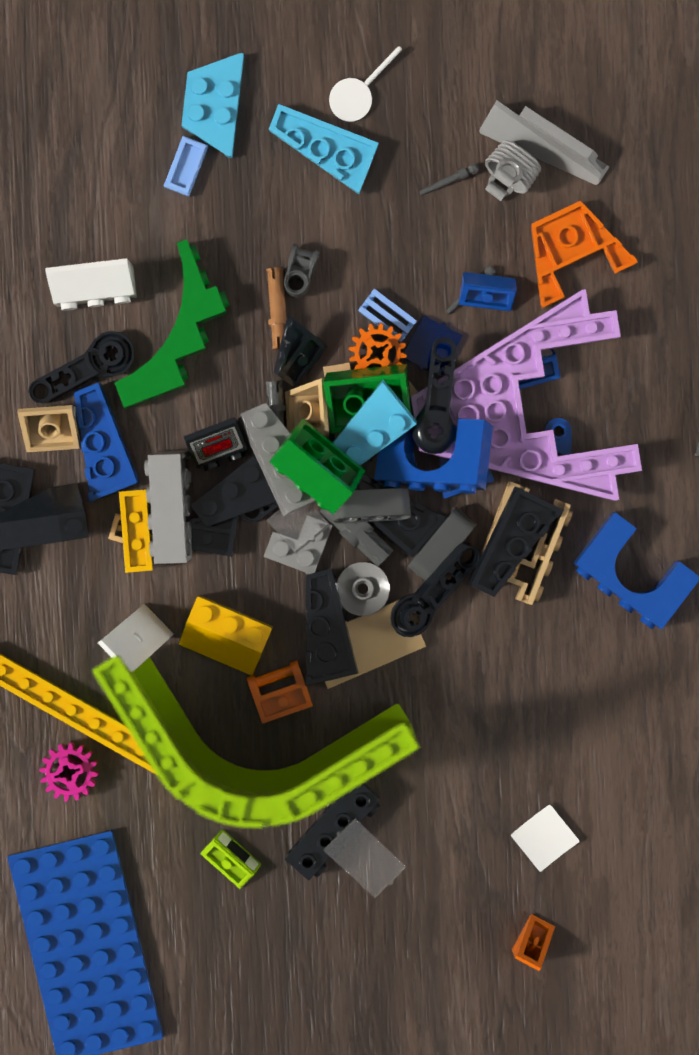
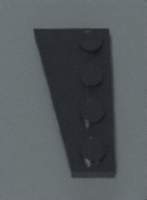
(516, 532)
(327, 635)

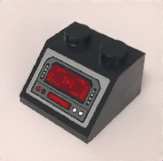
(216, 444)

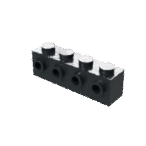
(308, 853)

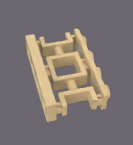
(541, 550)

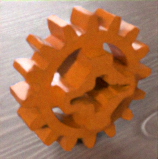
(369, 341)

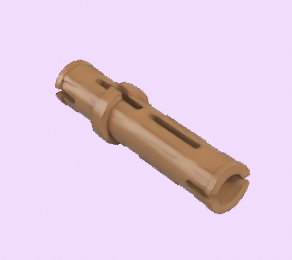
(277, 305)

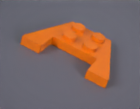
(568, 238)

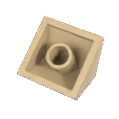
(310, 404)
(49, 428)

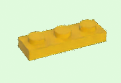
(135, 531)

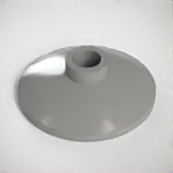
(377, 592)

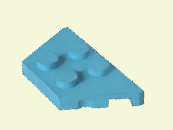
(213, 102)

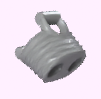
(513, 168)

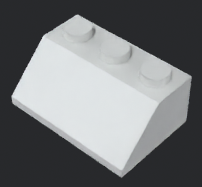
(92, 283)

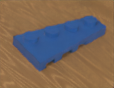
(104, 449)

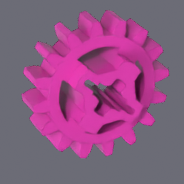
(73, 783)

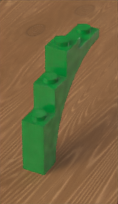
(198, 305)

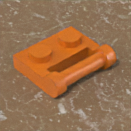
(283, 700)

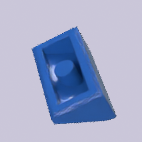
(487, 291)

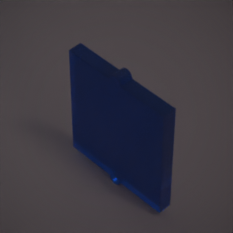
(422, 341)

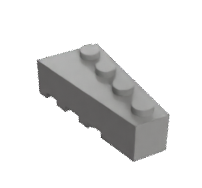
(265, 436)
(169, 506)

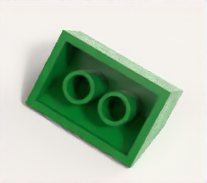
(351, 388)
(317, 466)

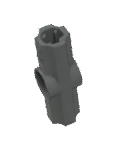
(363, 537)

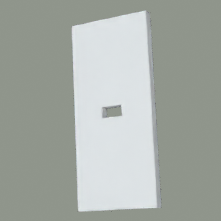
(136, 638)

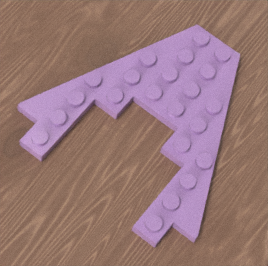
(490, 391)

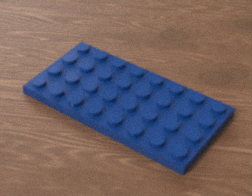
(85, 945)

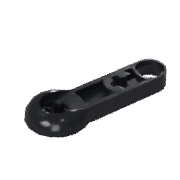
(89, 365)
(437, 405)
(432, 593)

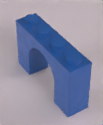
(464, 470)
(654, 605)

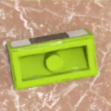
(231, 859)

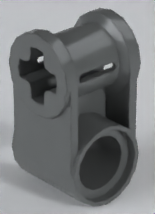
(300, 266)

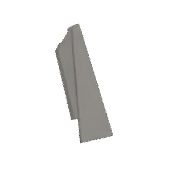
(544, 142)

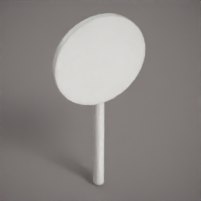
(351, 98)

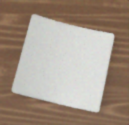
(544, 837)

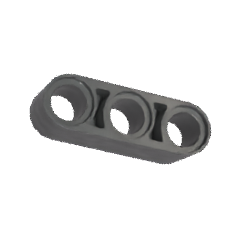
(375, 506)
(442, 543)

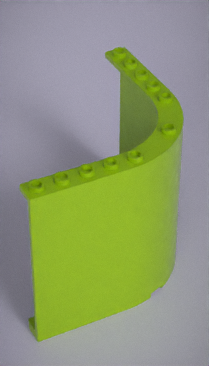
(237, 793)

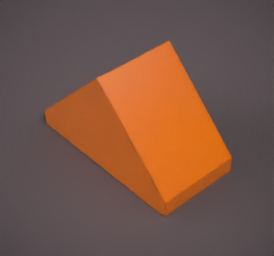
(533, 942)

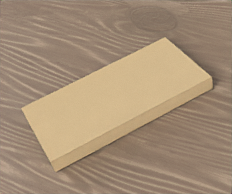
(377, 642)

